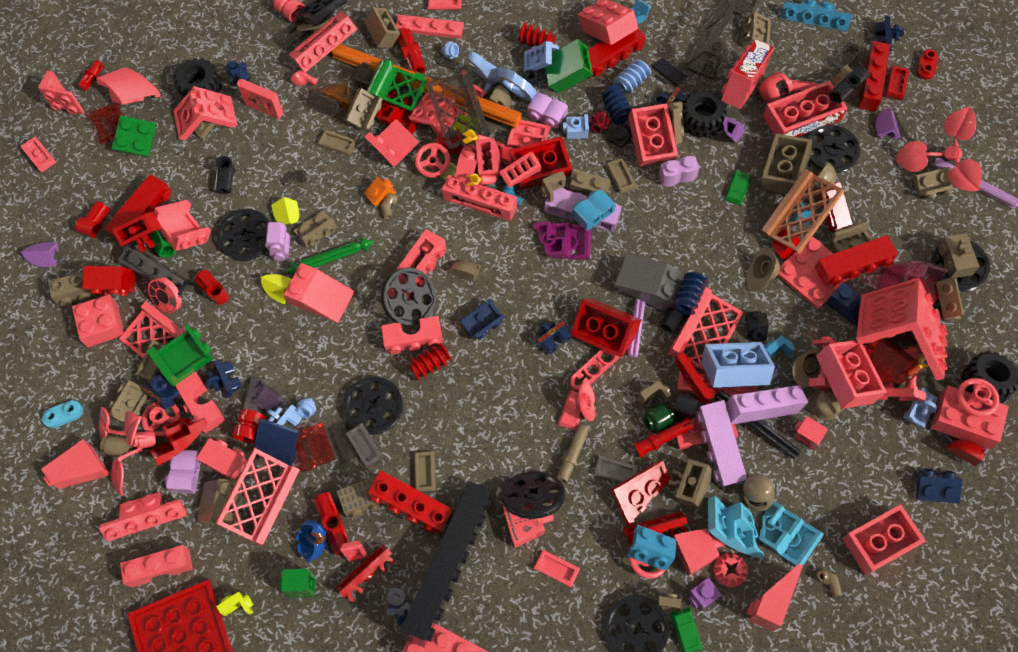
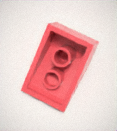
(318, 293)
(772, 606)

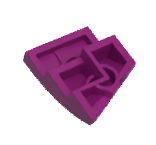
(562, 237)

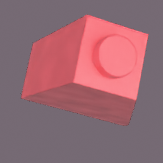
(75, 467)

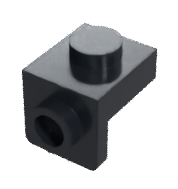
(757, 326)

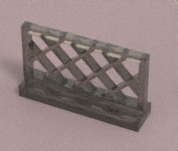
(471, 100)

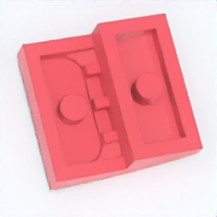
(527, 134)

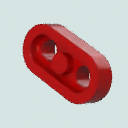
(929, 63)

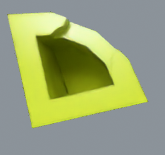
(285, 211)
(275, 286)

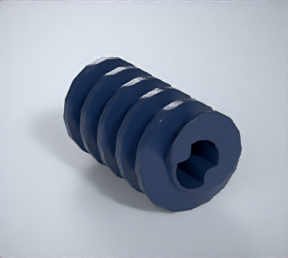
(616, 104)
(690, 292)

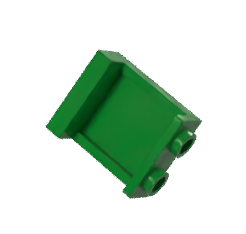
(181, 356)

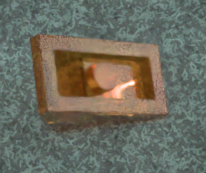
(339, 93)

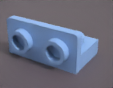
(539, 56)

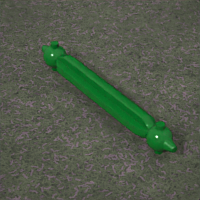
(332, 255)

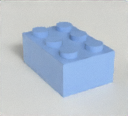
(737, 364)

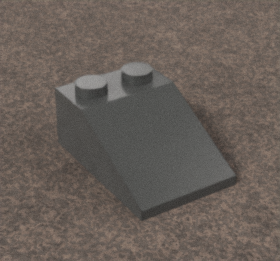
(649, 281)

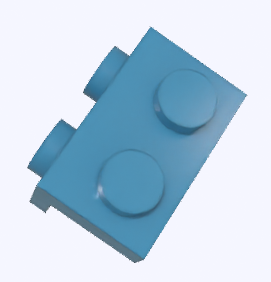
(652, 548)

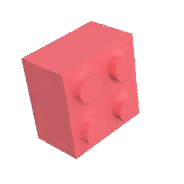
(98, 320)

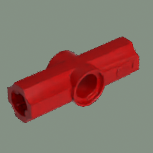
(411, 51)
(329, 512)

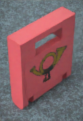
(259, 97)

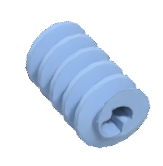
(632, 76)

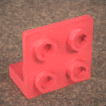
(57, 96)
(425, 114)
(393, 142)

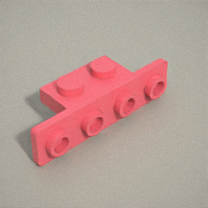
(141, 515)

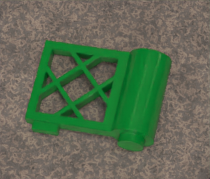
(384, 78)

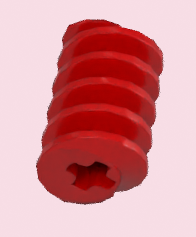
(534, 37)
(429, 361)

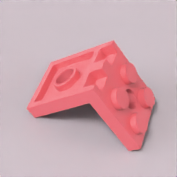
(203, 106)

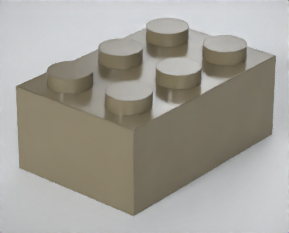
(785, 163)

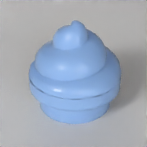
(450, 50)
(306, 408)

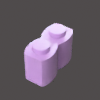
(547, 110)
(678, 171)
(277, 241)
(183, 472)

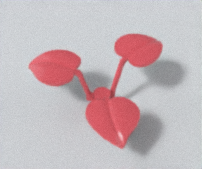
(966, 174)
(139, 440)

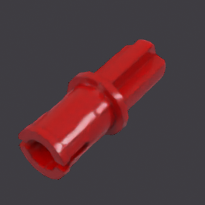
(90, 75)

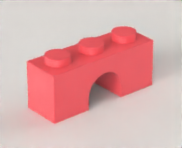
(397, 340)
(190, 390)
(169, 561)

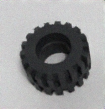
(195, 70)
(701, 124)
(996, 371)

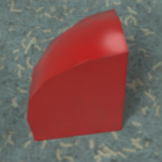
(782, 250)
(967, 451)

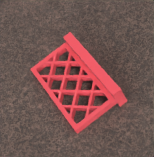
(155, 316)
(692, 321)
(273, 505)

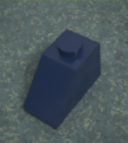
(846, 303)

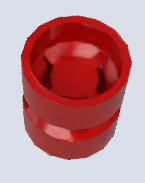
(248, 426)

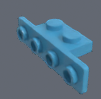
(816, 14)

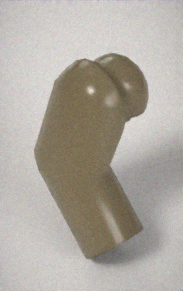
(386, 203)
(831, 580)

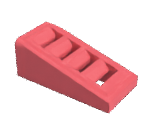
(517, 164)

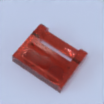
(111, 114)
(319, 447)

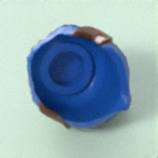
(311, 540)

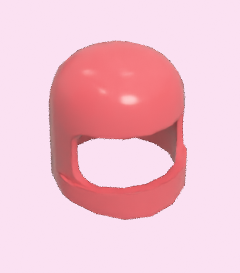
(768, 88)

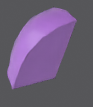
(887, 125)
(733, 129)
(41, 254)

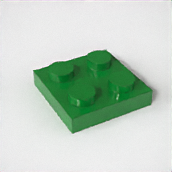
(134, 136)

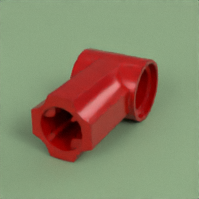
(92, 221)
(212, 287)

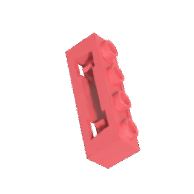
(322, 42)
(480, 198)
(432, 247)

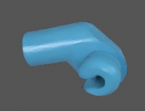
(511, 191)

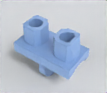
(921, 410)
(290, 416)

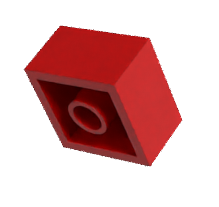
(108, 280)

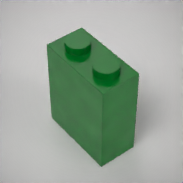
(569, 66)

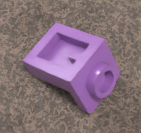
(703, 594)

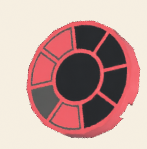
(164, 295)

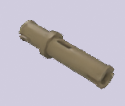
(570, 460)

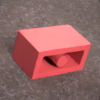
(467, 162)
(222, 459)

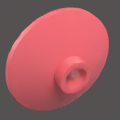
(585, 401)

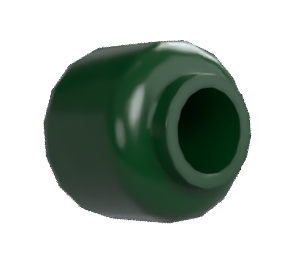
(658, 417)

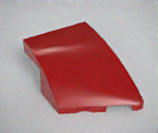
(390, 112)
(179, 436)

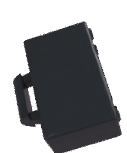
(669, 72)

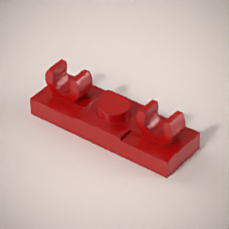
(660, 525)
(364, 572)

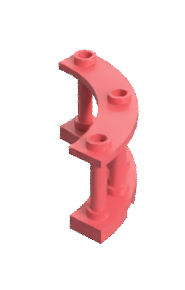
(909, 393)

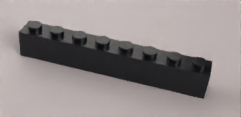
(446, 565)

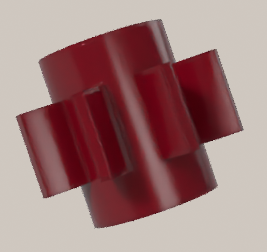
(599, 122)

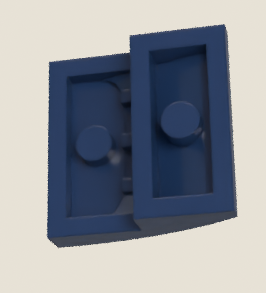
(277, 441)

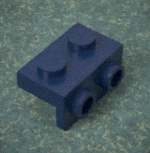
(481, 320)
(938, 486)

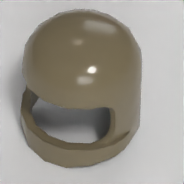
(759, 489)

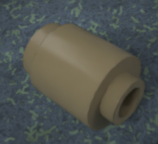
(115, 446)

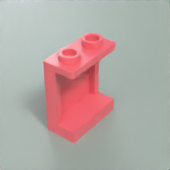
(179, 226)

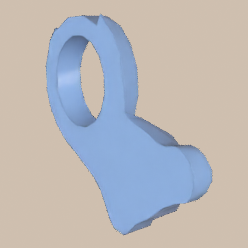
(502, 76)

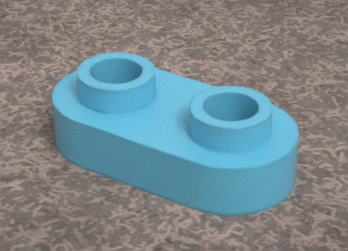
(62, 415)

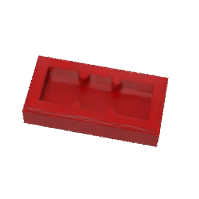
(897, 82)

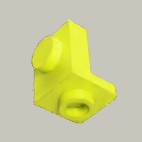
(232, 602)

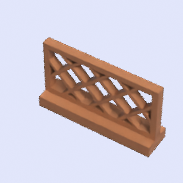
(792, 204)

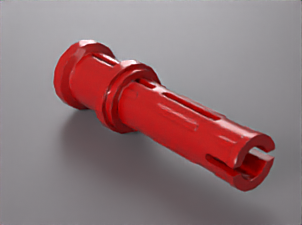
(653, 441)

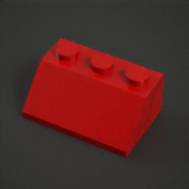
(551, 156)
(605, 326)

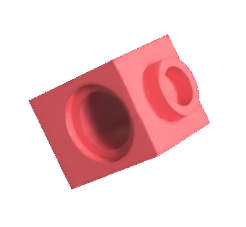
(809, 432)

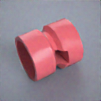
(288, 8)

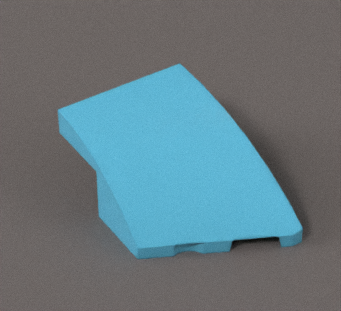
(733, 526)
(789, 535)

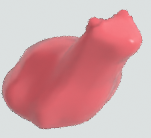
(301, 78)

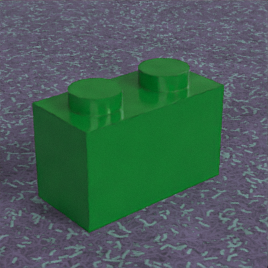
(297, 583)

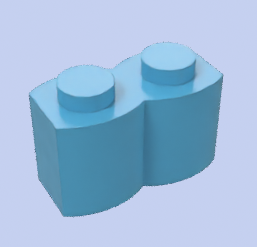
(593, 209)

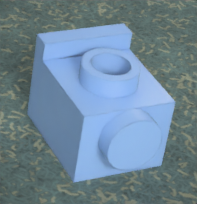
(576, 127)

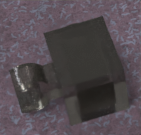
(362, 76)

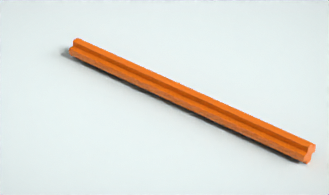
(489, 108)

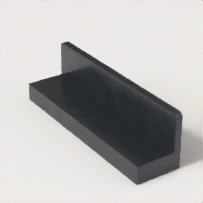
(151, 268)

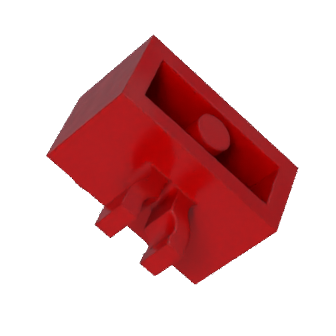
(138, 230)

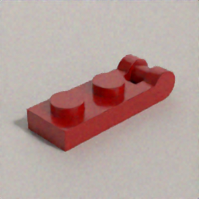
(694, 379)

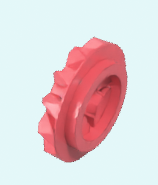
(720, 570)

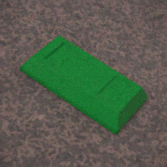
(737, 188)
(686, 630)

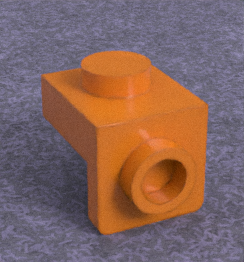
(378, 190)

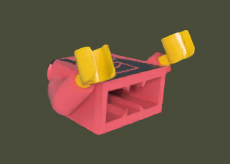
(487, 157)

